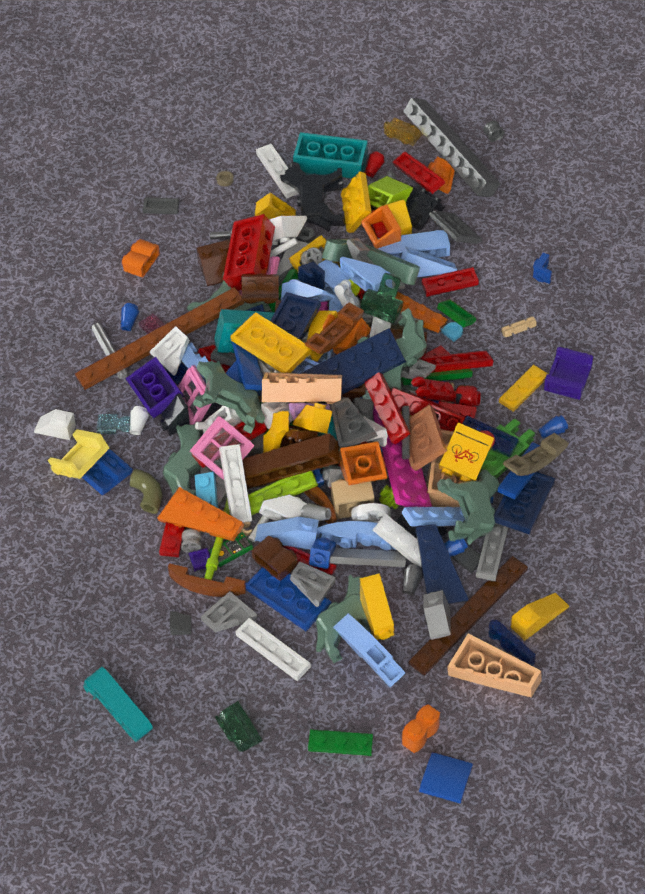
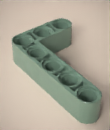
(401, 268)

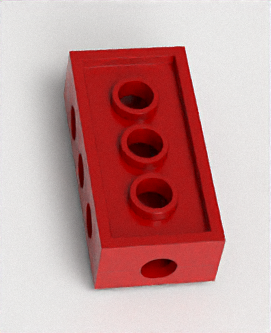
(248, 249)

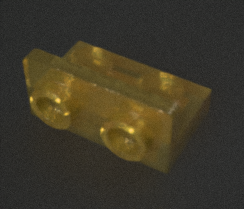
(402, 131)

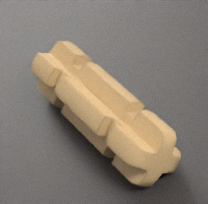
(519, 326)

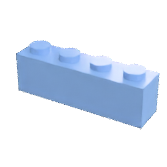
(432, 243)

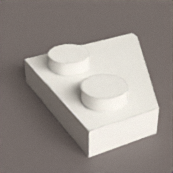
(171, 350)

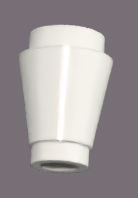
(138, 418)

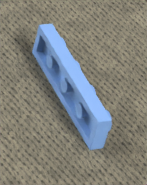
(433, 515)

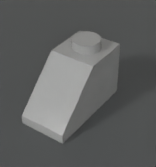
(437, 614)

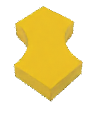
(278, 428)

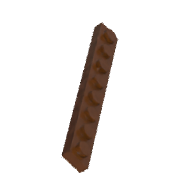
(469, 615)

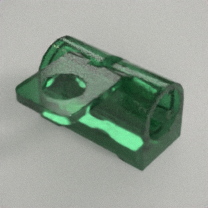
(383, 302)
(238, 727)

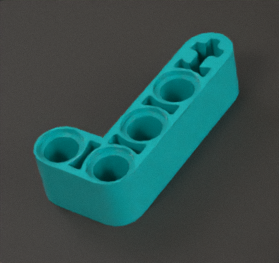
(118, 703)

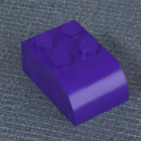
(153, 387)

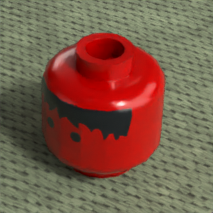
(467, 396)

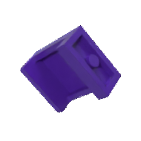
(569, 373)

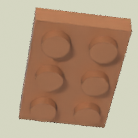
(425, 438)

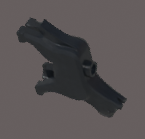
(312, 192)

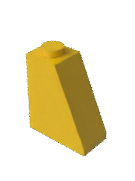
(376, 607)

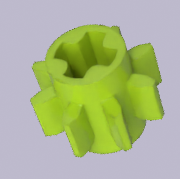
(387, 497)

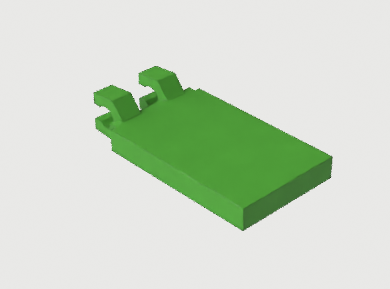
(494, 460)

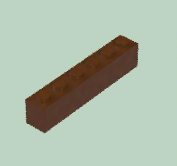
(291, 460)

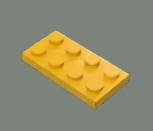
(271, 343)

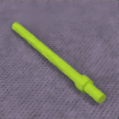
(212, 562)

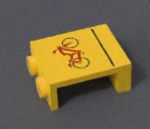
(465, 453)

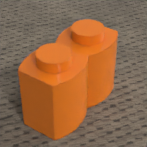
(140, 257)
(422, 727)

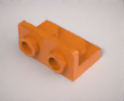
(445, 171)

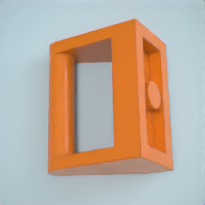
(385, 215)

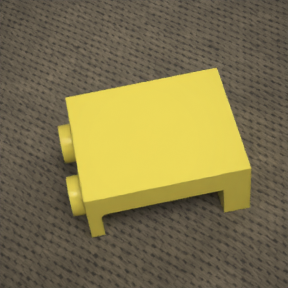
(82, 456)

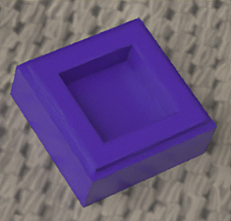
(199, 559)

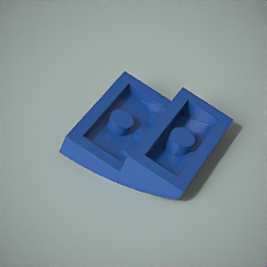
(107, 472)
(446, 777)

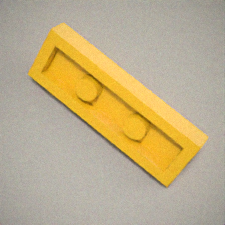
(523, 388)

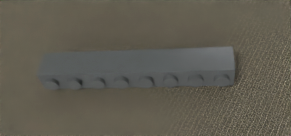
(451, 147)

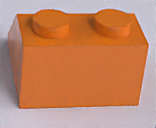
(362, 463)

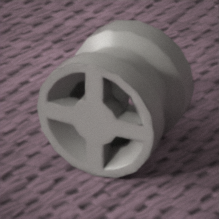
(315, 255)
(191, 540)

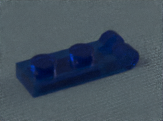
(510, 642)

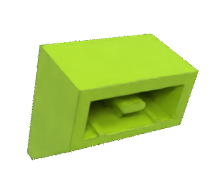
(387, 191)

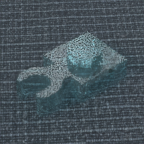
(110, 424)

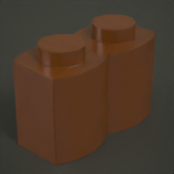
(274, 557)

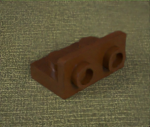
(260, 288)
(300, 434)

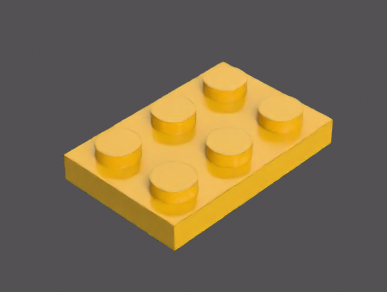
(356, 202)

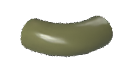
(150, 488)

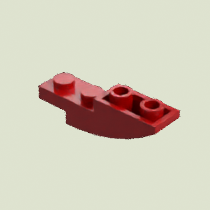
(446, 418)

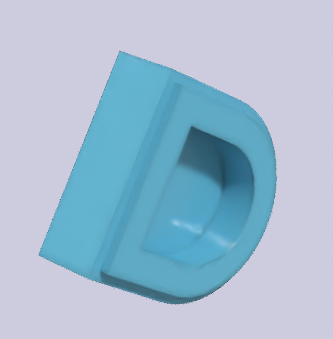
(452, 331)

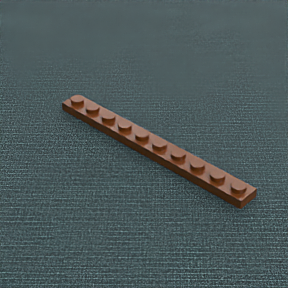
(140, 348)

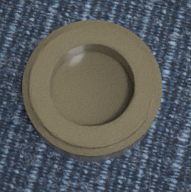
(224, 178)

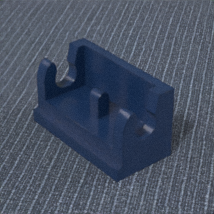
(312, 275)

